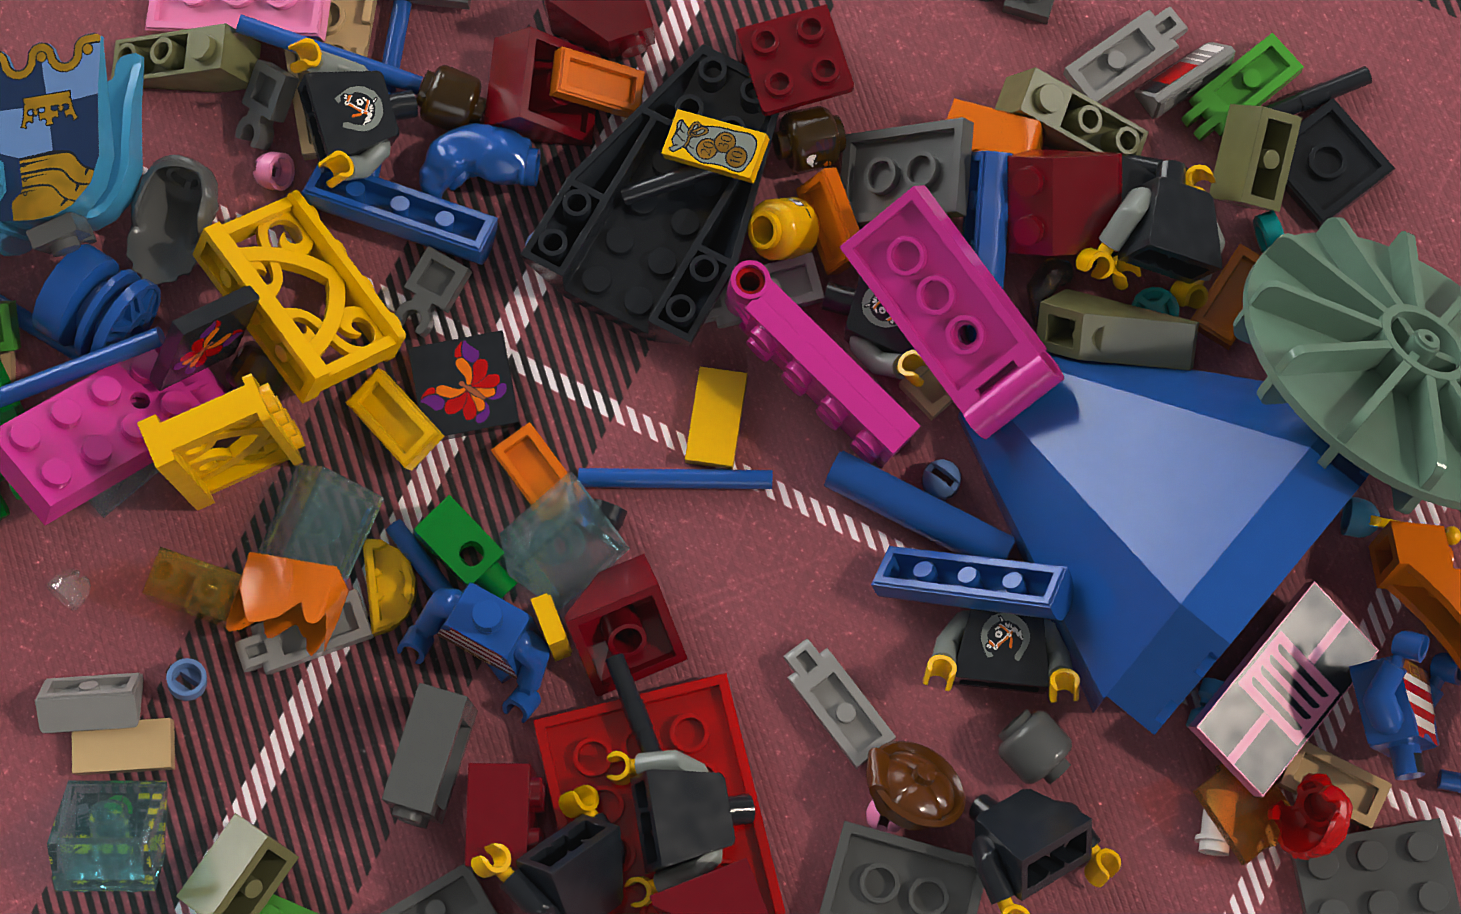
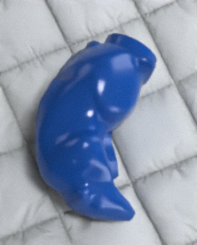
(479, 151)

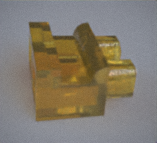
(192, 586)

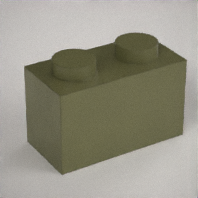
(1255, 157)
(238, 871)

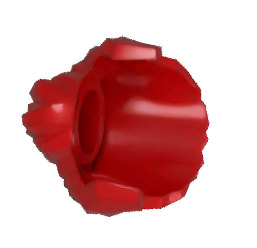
(1315, 821)

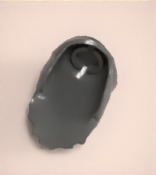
(168, 217)

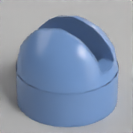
(936, 486)
(192, 672)

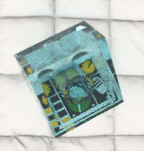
(109, 836)

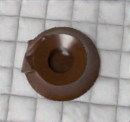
(914, 786)

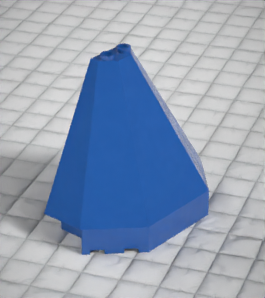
(1168, 508)

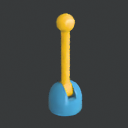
(1362, 518)

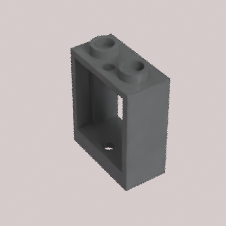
(429, 756)

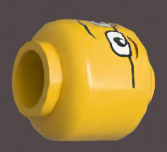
(783, 228)

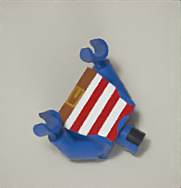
(490, 632)
(1400, 701)

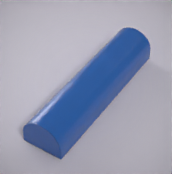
(406, 214)
(987, 214)
(916, 509)
(975, 582)

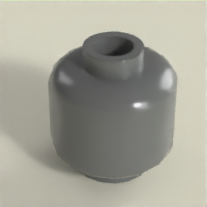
(1035, 747)

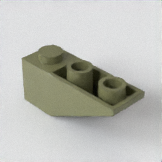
(194, 58)
(1069, 117)
(1115, 332)

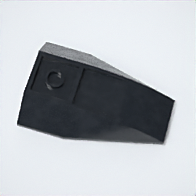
(668, 256)

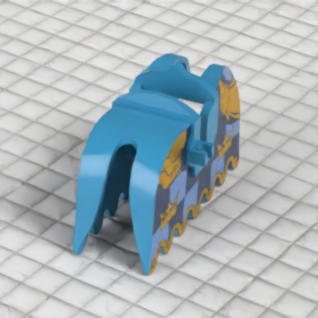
(67, 138)

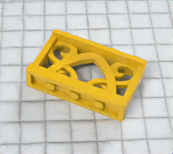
(315, 256)
(184, 442)

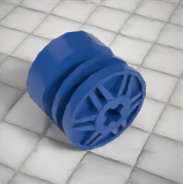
(93, 302)

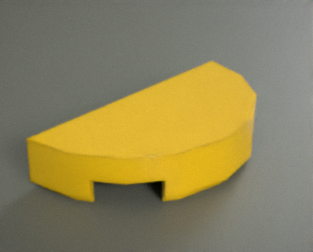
(389, 585)

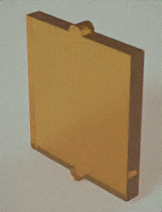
(1239, 814)

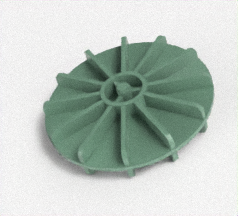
(1363, 354)

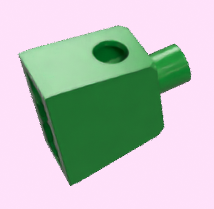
(449, 532)

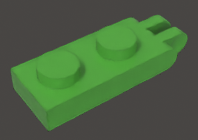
(1246, 82)

